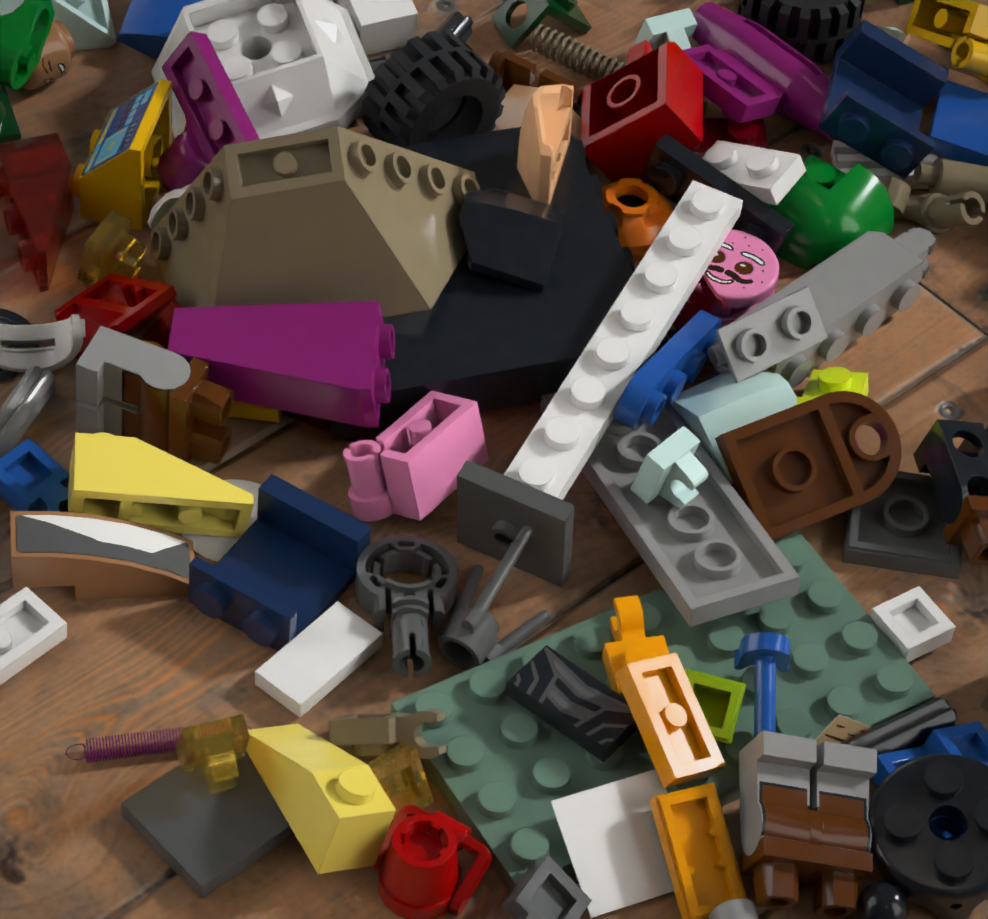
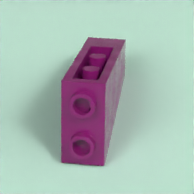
(294, 356)

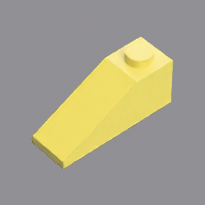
(153, 488)
(324, 796)

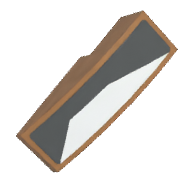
(97, 555)

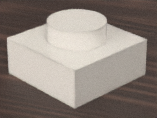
(913, 623)

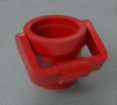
(421, 866)

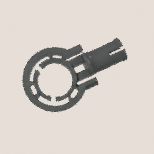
(407, 603)

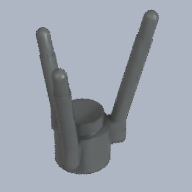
(472, 635)

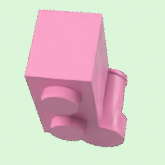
(415, 459)

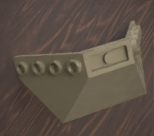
(315, 224)

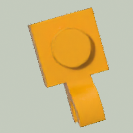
(630, 639)

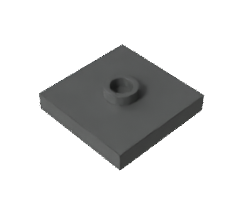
(496, 509)

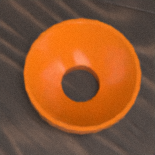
(640, 224)

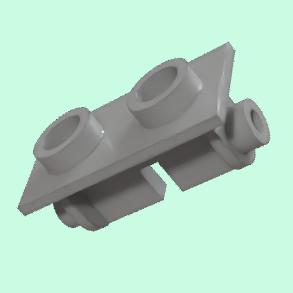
(768, 335)

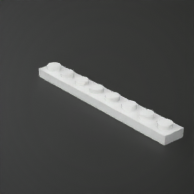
(625, 341)

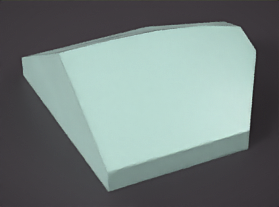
(727, 405)

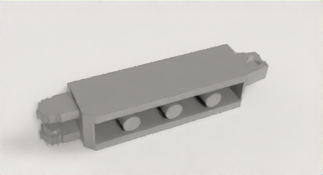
(856, 294)

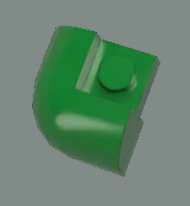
(832, 211)

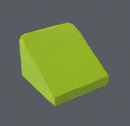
(719, 701)

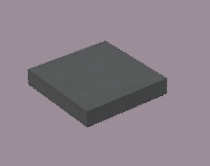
(901, 531)
(204, 833)

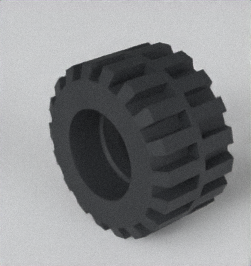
(808, 26)
(432, 92)

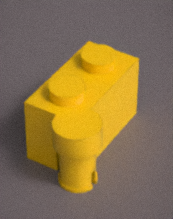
(955, 25)

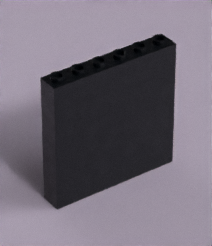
(497, 337)

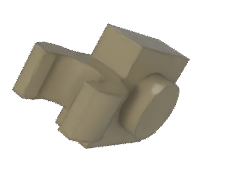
(373, 732)

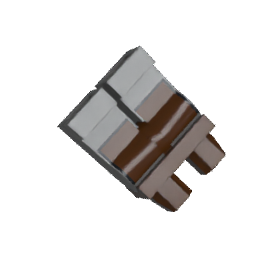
(152, 396)
(805, 820)

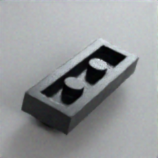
(673, 169)

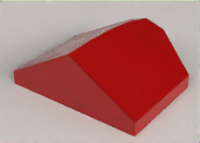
(118, 304)

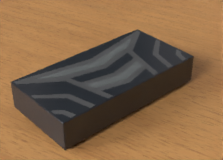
(573, 703)

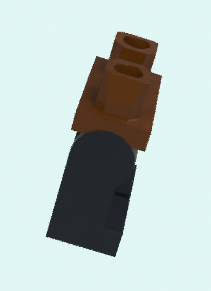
(960, 482)

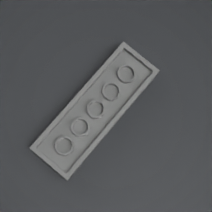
(706, 555)

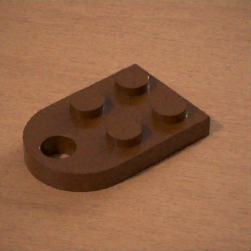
(807, 462)

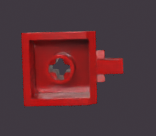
(637, 105)

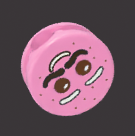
(742, 274)

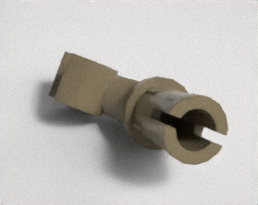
(936, 210)

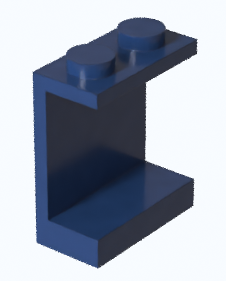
(879, 98)
(282, 567)

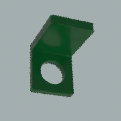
(562, 10)

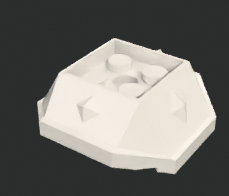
(287, 60)

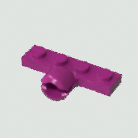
(210, 110)

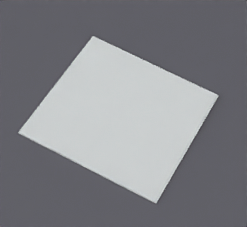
(615, 842)

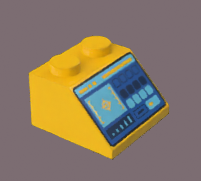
(125, 158)

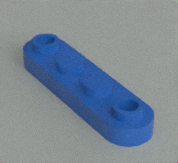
(667, 372)

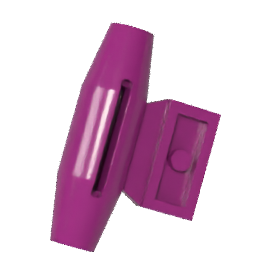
(755, 71)

